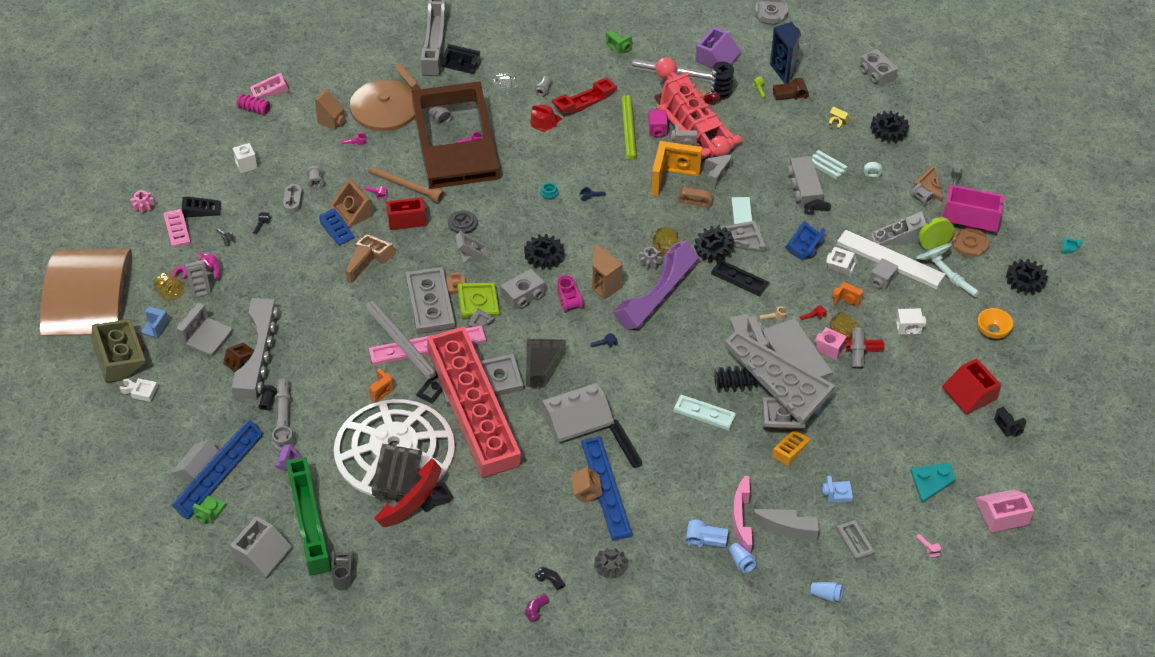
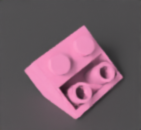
(1005, 510)

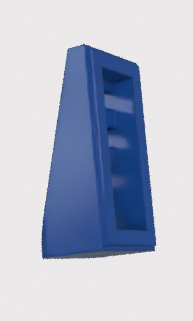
(332, 217)

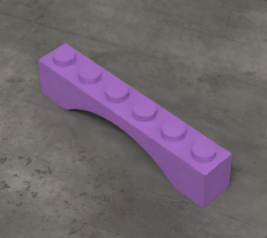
(676, 263)

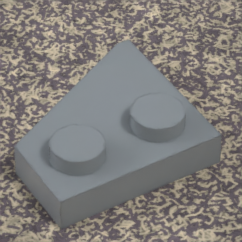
(747, 236)

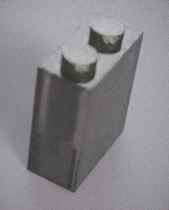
(396, 472)

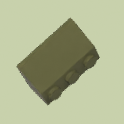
(117, 349)

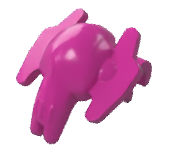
(210, 263)

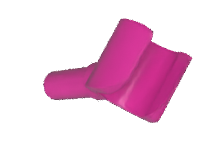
(475, 136)
(360, 139)
(379, 192)

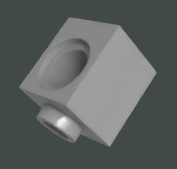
(883, 274)

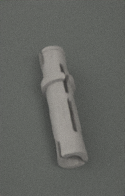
(282, 400)

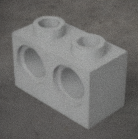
(878, 67)

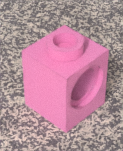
(830, 343)

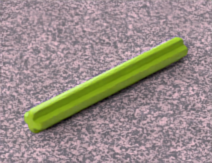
(628, 127)

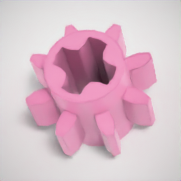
(142, 201)

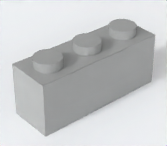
(804, 180)

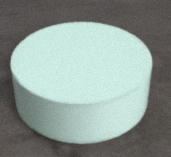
(873, 169)

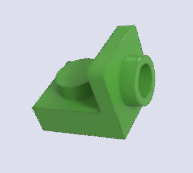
(617, 43)
(208, 510)

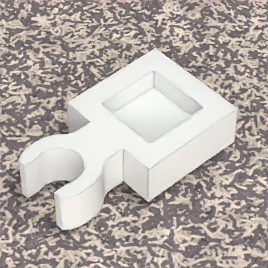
(140, 390)

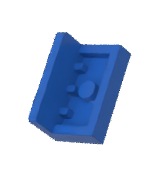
(804, 241)

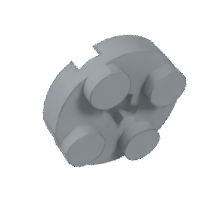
(763, 12)

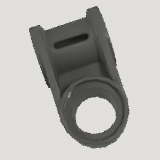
(343, 567)

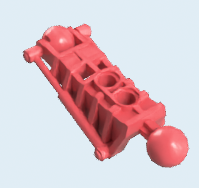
(685, 103)

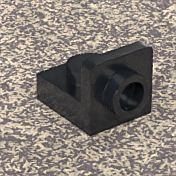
(1007, 424)
(439, 495)

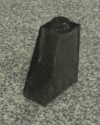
(542, 360)

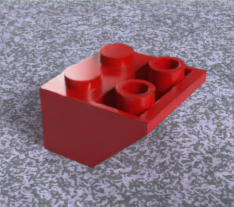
(406, 213)
(972, 386)

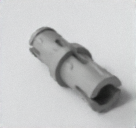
(857, 347)

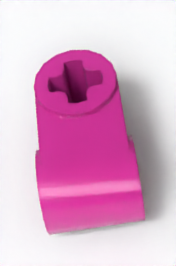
(568, 293)

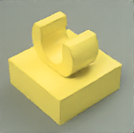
(839, 115)

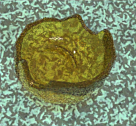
(664, 237)
(843, 324)

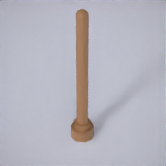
(434, 194)

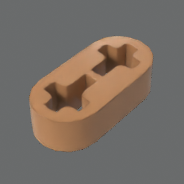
(695, 197)

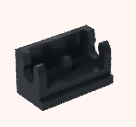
(461, 59)

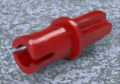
(871, 345)

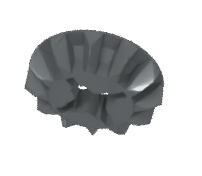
(459, 216)
(610, 570)

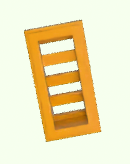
(788, 458)

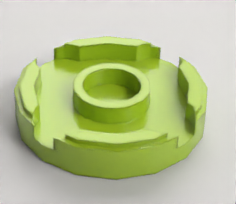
(936, 233)

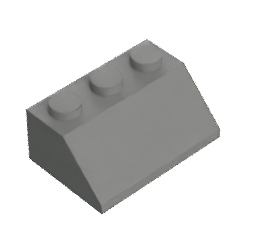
(577, 412)

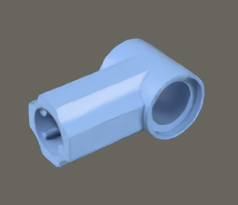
(701, 534)

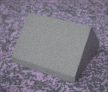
(777, 416)
(195, 461)

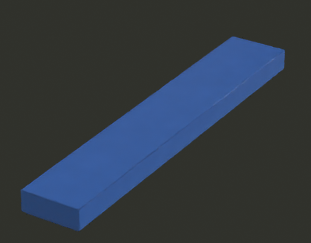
(217, 469)
(610, 498)

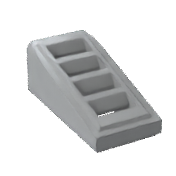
(197, 280)

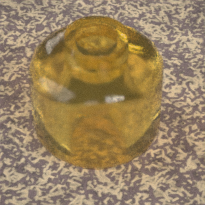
(167, 286)

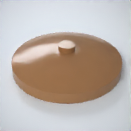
(383, 105)

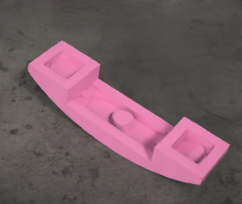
(742, 534)

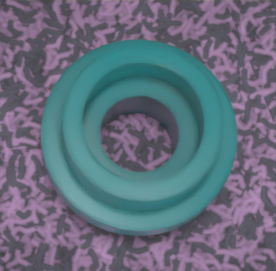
(549, 190)

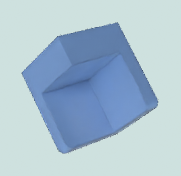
(156, 322)

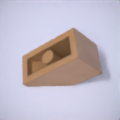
(329, 111)

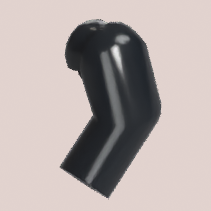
(545, 573)

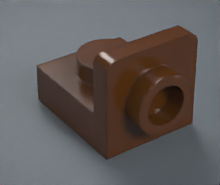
(237, 355)

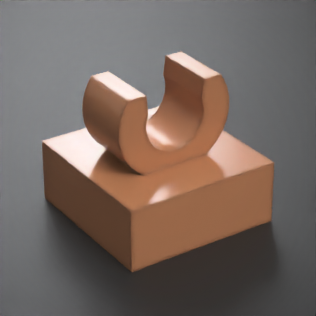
(452, 282)

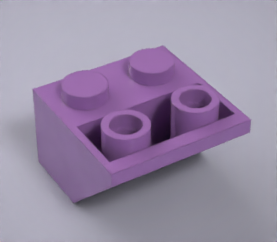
(717, 47)

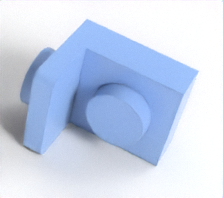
(837, 490)

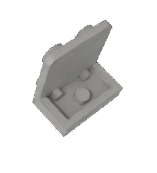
(202, 332)

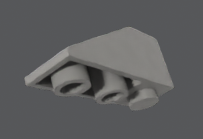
(902, 231)

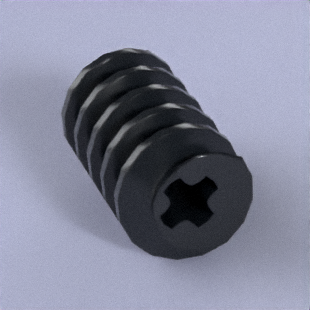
(722, 79)
(733, 378)

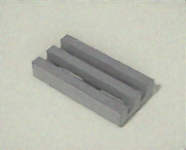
(862, 554)

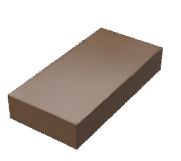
(407, 77)

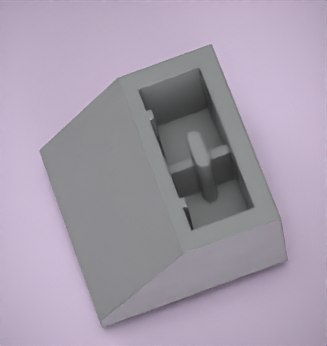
(260, 547)

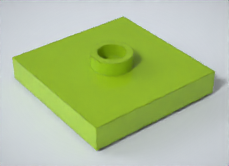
(477, 296)

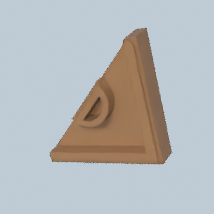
(931, 182)

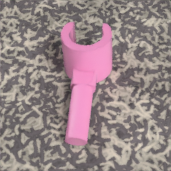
(929, 548)

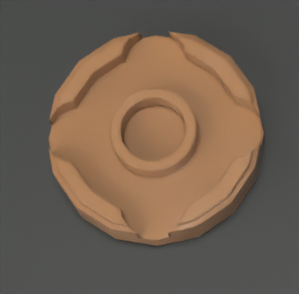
(970, 247)

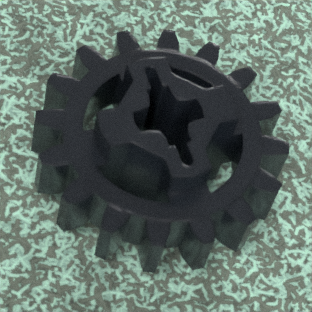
(889, 126)
(714, 243)
(544, 251)
(1026, 276)

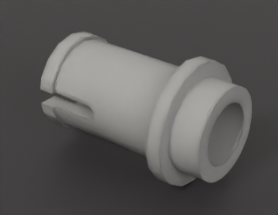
(543, 86)

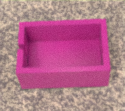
(973, 208)

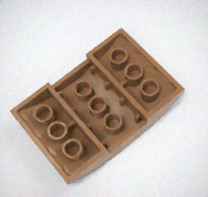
(82, 290)

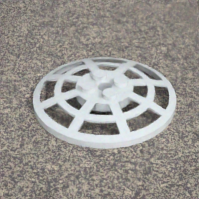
(390, 432)

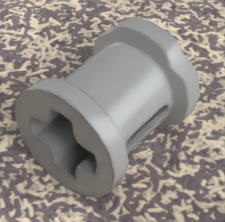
(314, 174)
(922, 194)

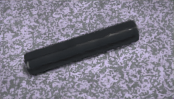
(625, 444)

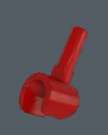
(818, 311)

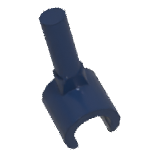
(587, 192)
(609, 339)

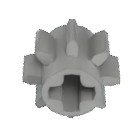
(650, 257)

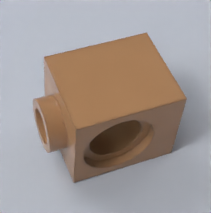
(586, 484)

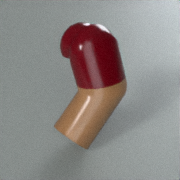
(709, 98)

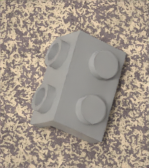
(685, 137)

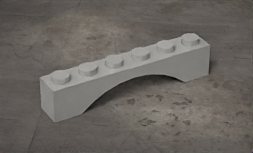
(434, 37)
(248, 378)

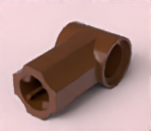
(796, 89)

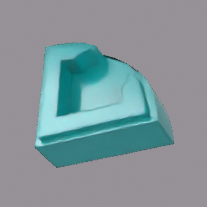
(1070, 245)

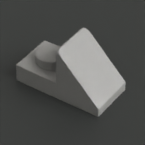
(717, 168)
(471, 249)

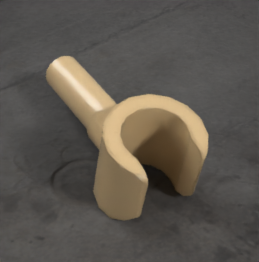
(779, 315)

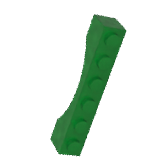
(308, 516)

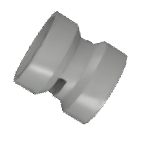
(440, 113)
(282, 436)

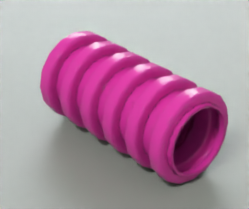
(255, 104)

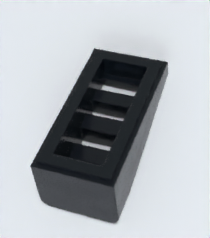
(189, 207)

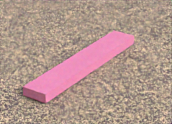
(393, 352)

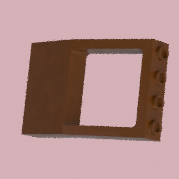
(460, 161)

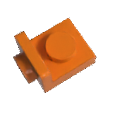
(848, 293)
(381, 387)

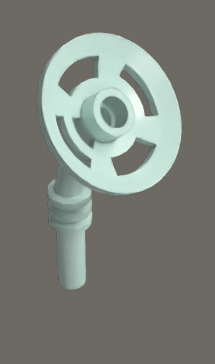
(936, 255)

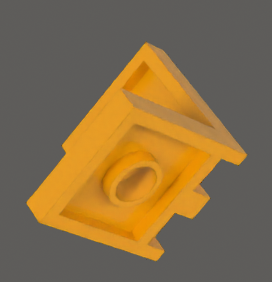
(668, 159)

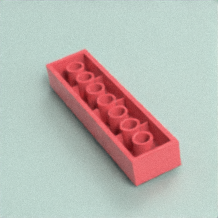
(473, 402)

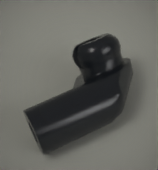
(816, 204)

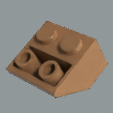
(606, 273)

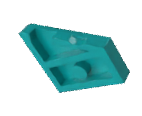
(932, 479)

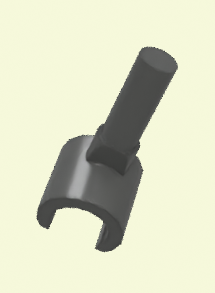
(956, 176)
(226, 236)

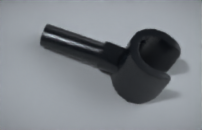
(262, 218)

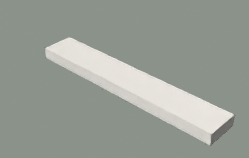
(876, 252)

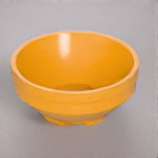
(996, 318)

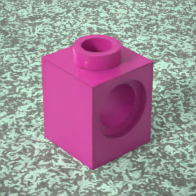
(657, 123)

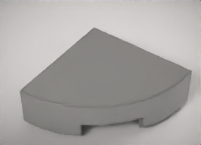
(480, 318)

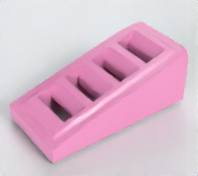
(276, 89)
(173, 218)

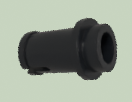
(268, 395)

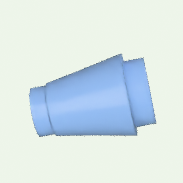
(743, 559)
(827, 590)

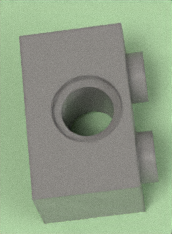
(523, 289)

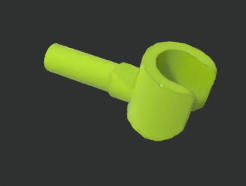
(759, 82)

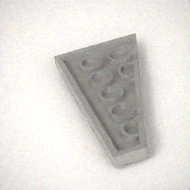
(788, 382)

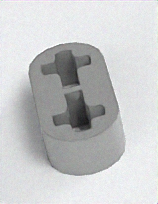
(288, 198)

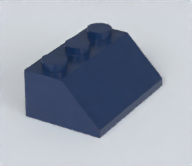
(785, 50)

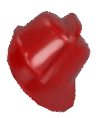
(543, 118)

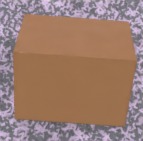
(352, 204)

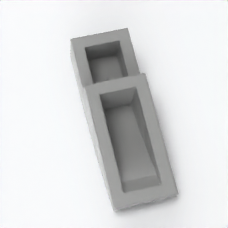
(787, 523)

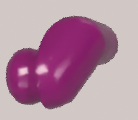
(533, 605)

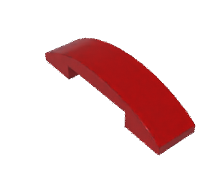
(581, 101)
(413, 499)

